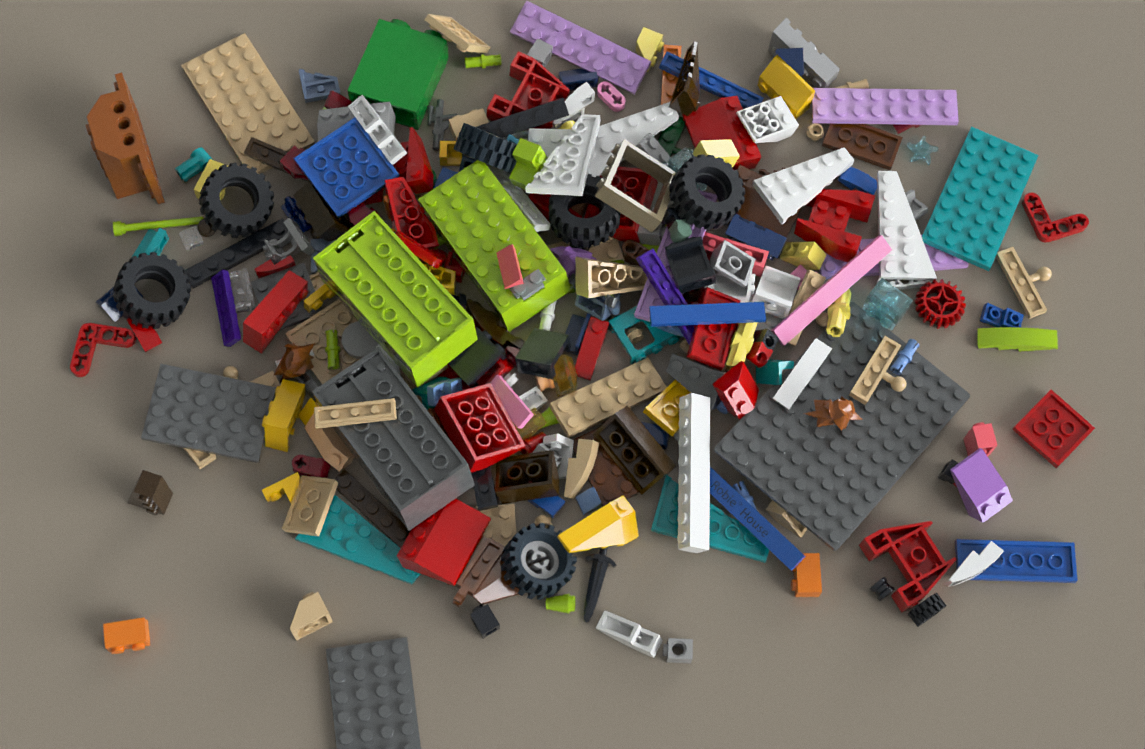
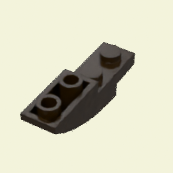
(490, 322)

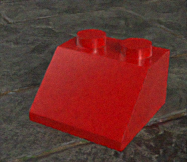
(737, 390)

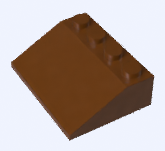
(757, 210)

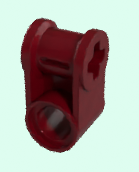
(312, 466)

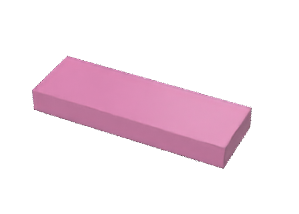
(515, 407)

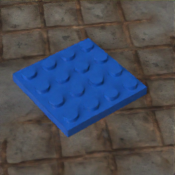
(346, 167)

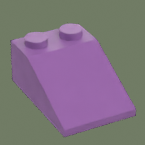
(980, 486)

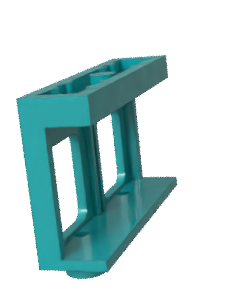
(625, 320)

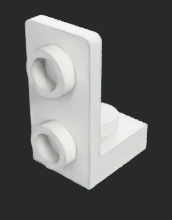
(564, 447)

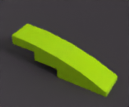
(1017, 338)

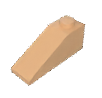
(329, 445)

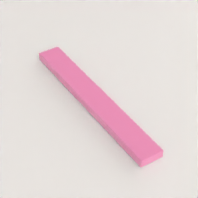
(831, 290)

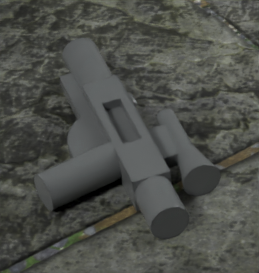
(440, 121)

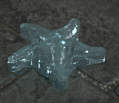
(922, 150)

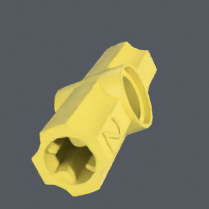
(838, 313)
(740, 344)

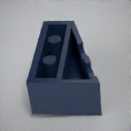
(756, 236)

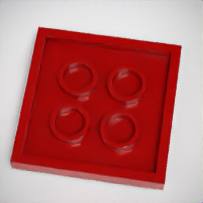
(1053, 428)

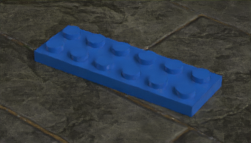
(1024, 560)

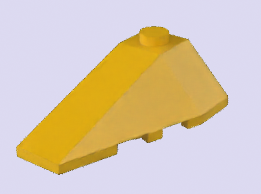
(605, 527)

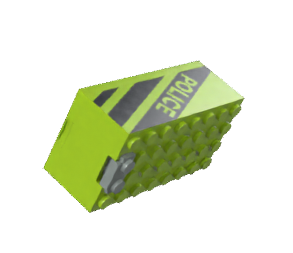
(478, 221)
(396, 298)

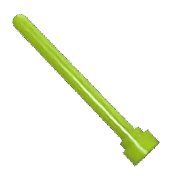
(121, 228)

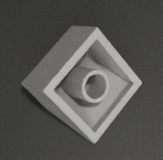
(732, 263)

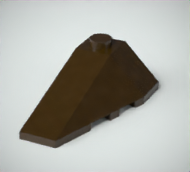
(688, 86)

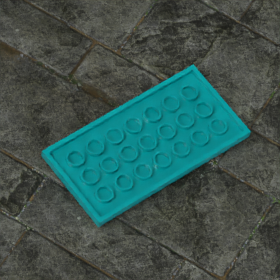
(979, 198)

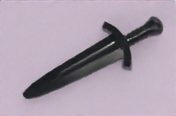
(596, 579)

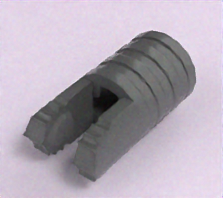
(310, 385)

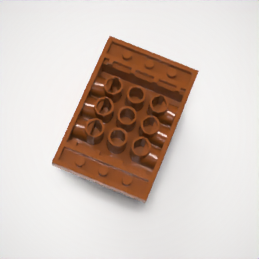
(122, 144)

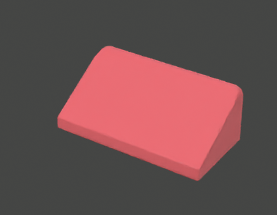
(509, 267)

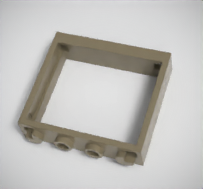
(624, 203)

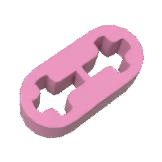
(613, 94)

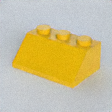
(783, 81)

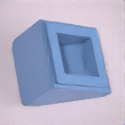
(589, 501)

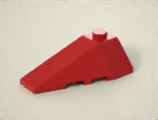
(408, 215)

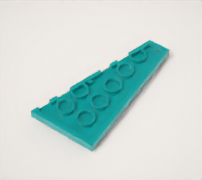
(724, 532)
(358, 541)

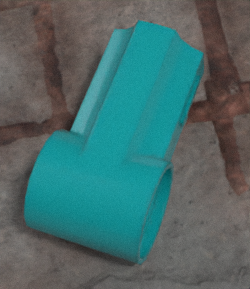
(194, 165)

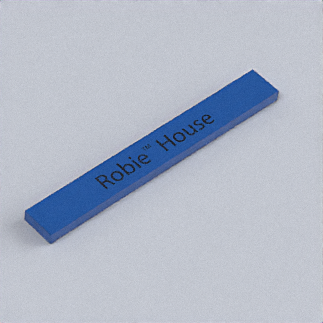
(754, 521)

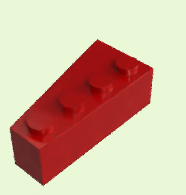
(273, 311)

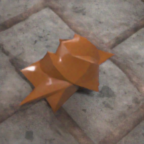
(295, 361)
(834, 412)

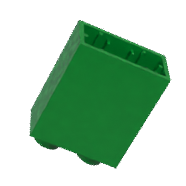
(401, 69)

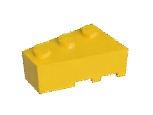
(282, 414)

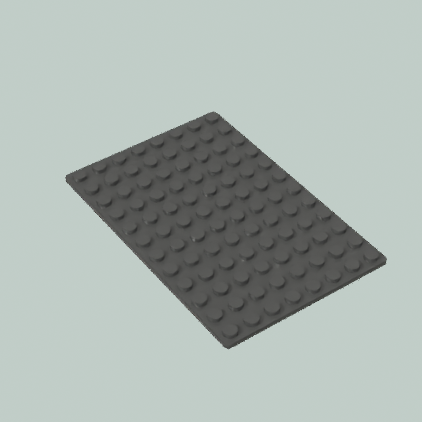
(834, 475)

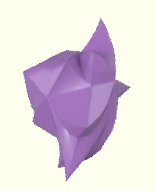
(567, 255)

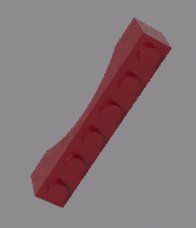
(289, 165)

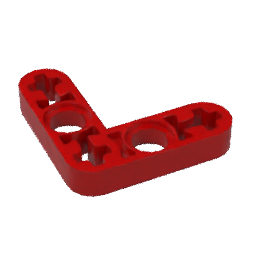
(1047, 225)
(434, 257)
(97, 338)

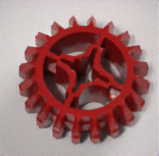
(947, 296)

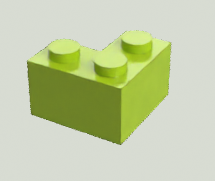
(529, 160)

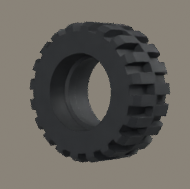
(716, 175)
(249, 181)
(583, 230)
(158, 269)

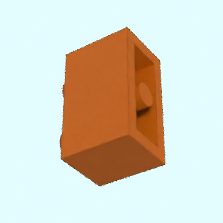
(807, 577)
(126, 635)

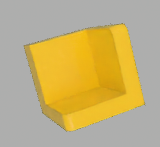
(448, 155)

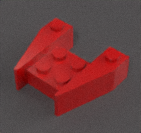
(536, 88)
(412, 166)
(830, 219)
(914, 556)

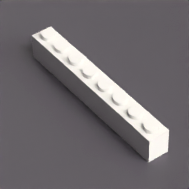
(694, 473)

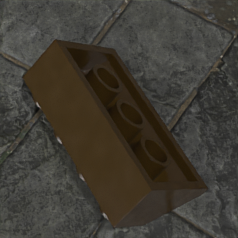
(634, 449)

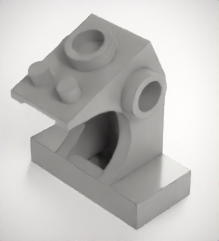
(300, 243)

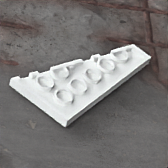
(631, 128)
(569, 163)
(799, 184)
(899, 229)

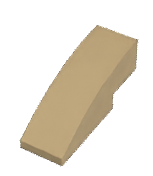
(580, 467)

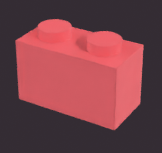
(982, 437)

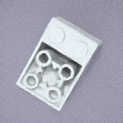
(768, 121)

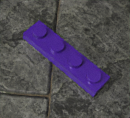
(226, 308)

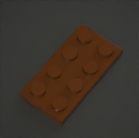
(864, 143)
(606, 475)

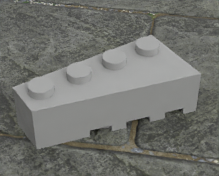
(817, 66)

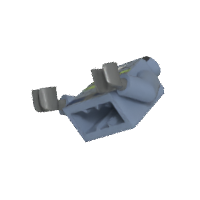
(599, 307)

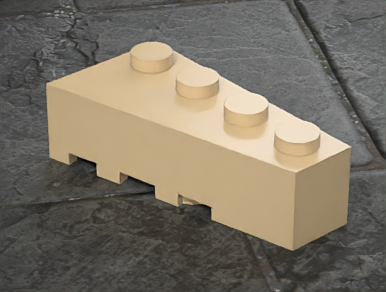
(605, 278)

